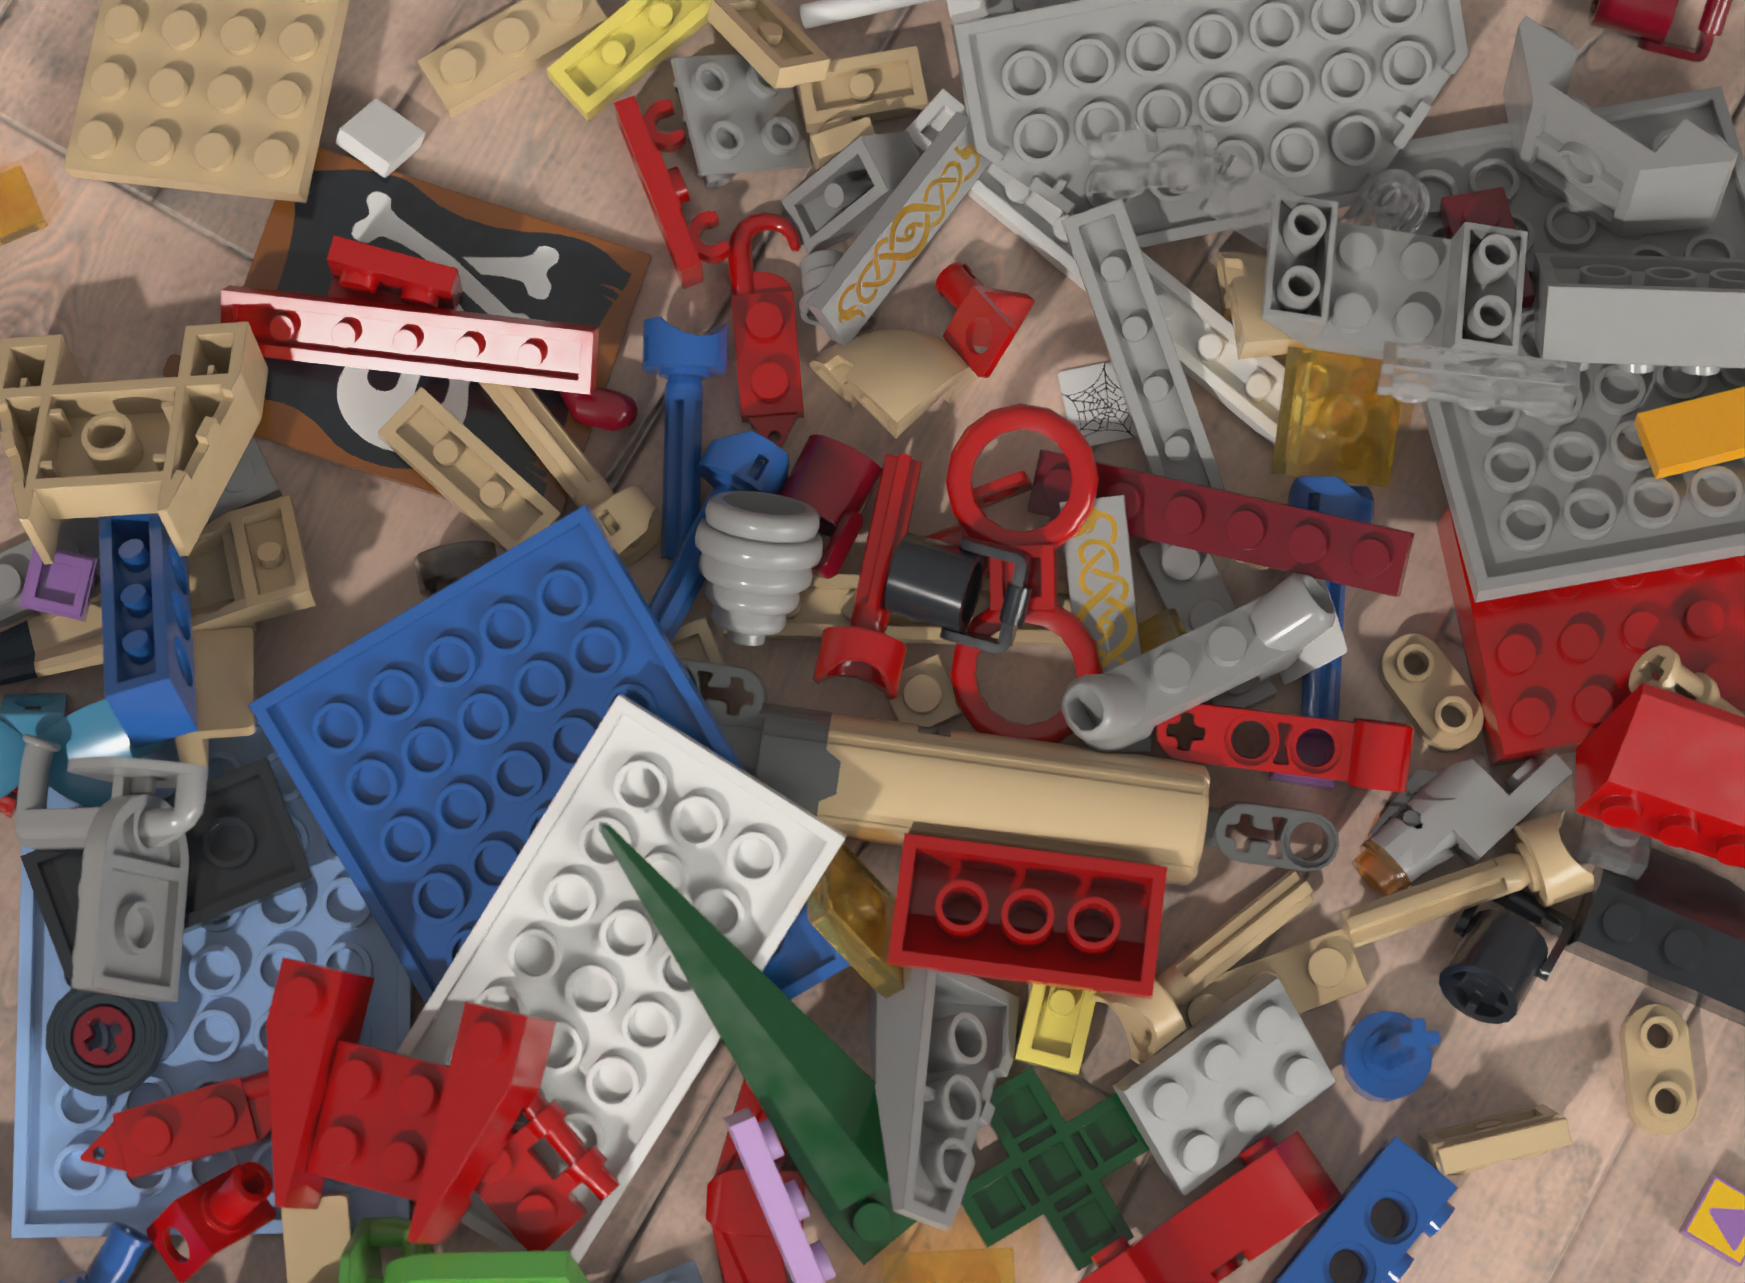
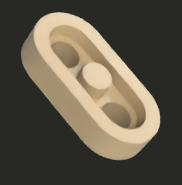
(1426, 694)
(1653, 1069)

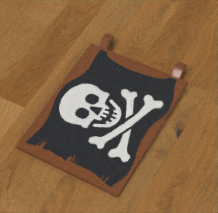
(505, 267)

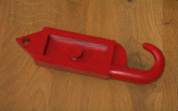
(765, 332)
(186, 1127)

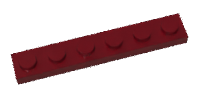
(1239, 525)

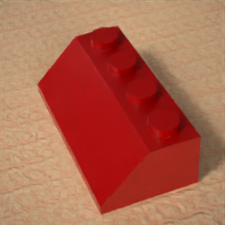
(1668, 773)
(1027, 916)

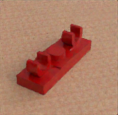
(667, 188)

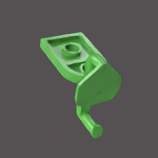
(420, 1263)

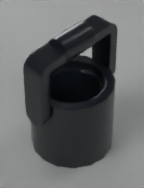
(943, 584)
(1501, 956)

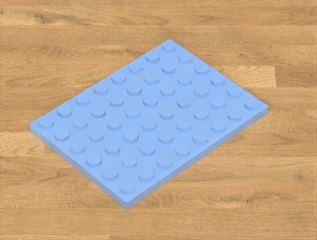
(210, 1032)

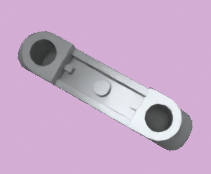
(1249, 642)

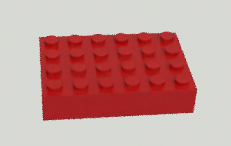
(1564, 656)

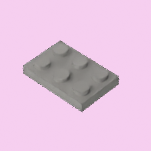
(1224, 1083)

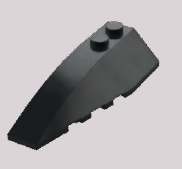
(1669, 931)

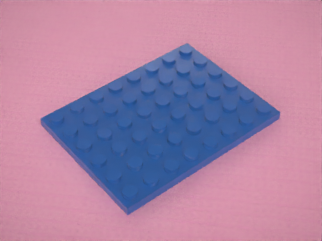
(463, 720)

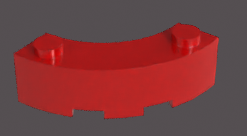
(1246, 1213)

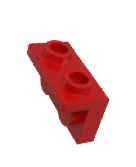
(390, 276)

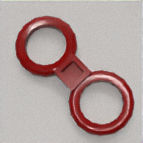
(1038, 544)

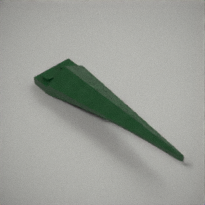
(800, 1077)

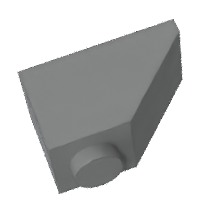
(850, 189)

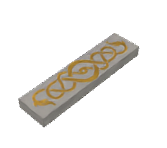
(898, 232)
(1104, 587)

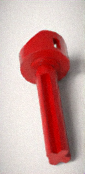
(863, 647)

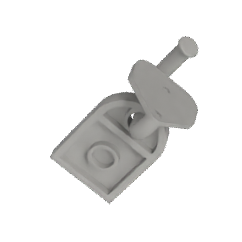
(130, 868)

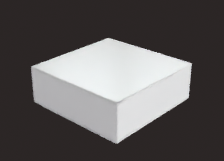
(380, 137)

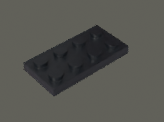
(237, 850)

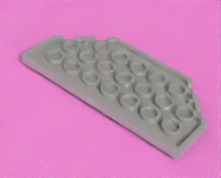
(1287, 85)

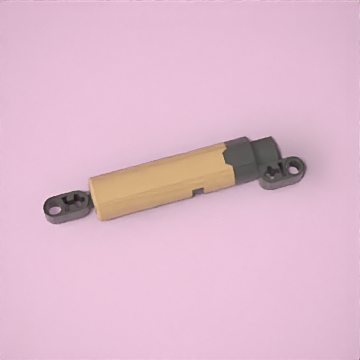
(985, 788)

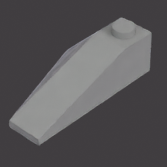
(934, 1073)

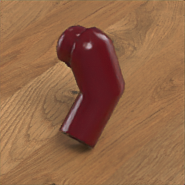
(602, 409)

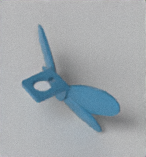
(84, 733)

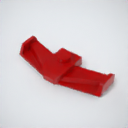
(738, 1224)

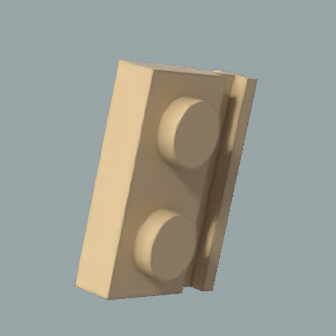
(1495, 1139)

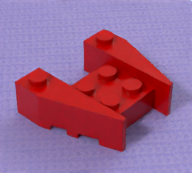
(385, 1114)

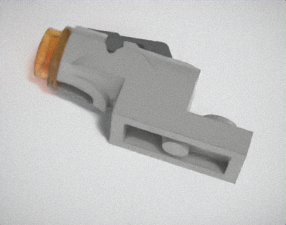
(1447, 811)

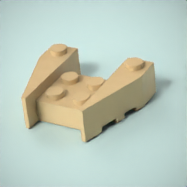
(128, 442)

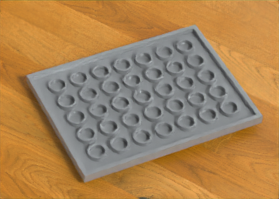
(1575, 493)

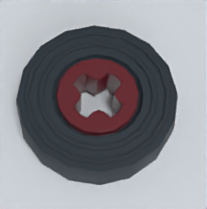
(97, 1070)

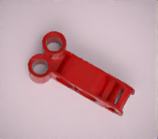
(1364, 751)

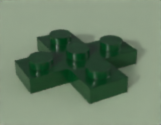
(1053, 1169)

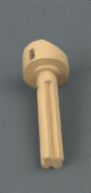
(629, 508)
(1538, 863)
(1157, 1021)

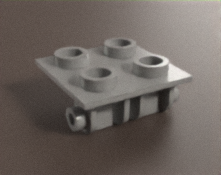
(737, 118)

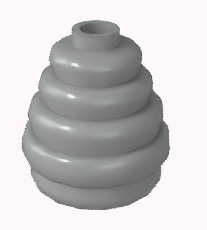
(756, 560)

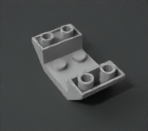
(1598, 165)
(1367, 285)

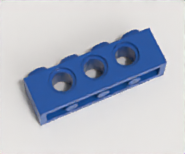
(146, 629)
(1392, 1175)

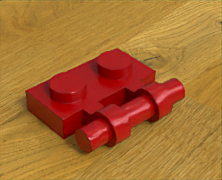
(528, 1193)

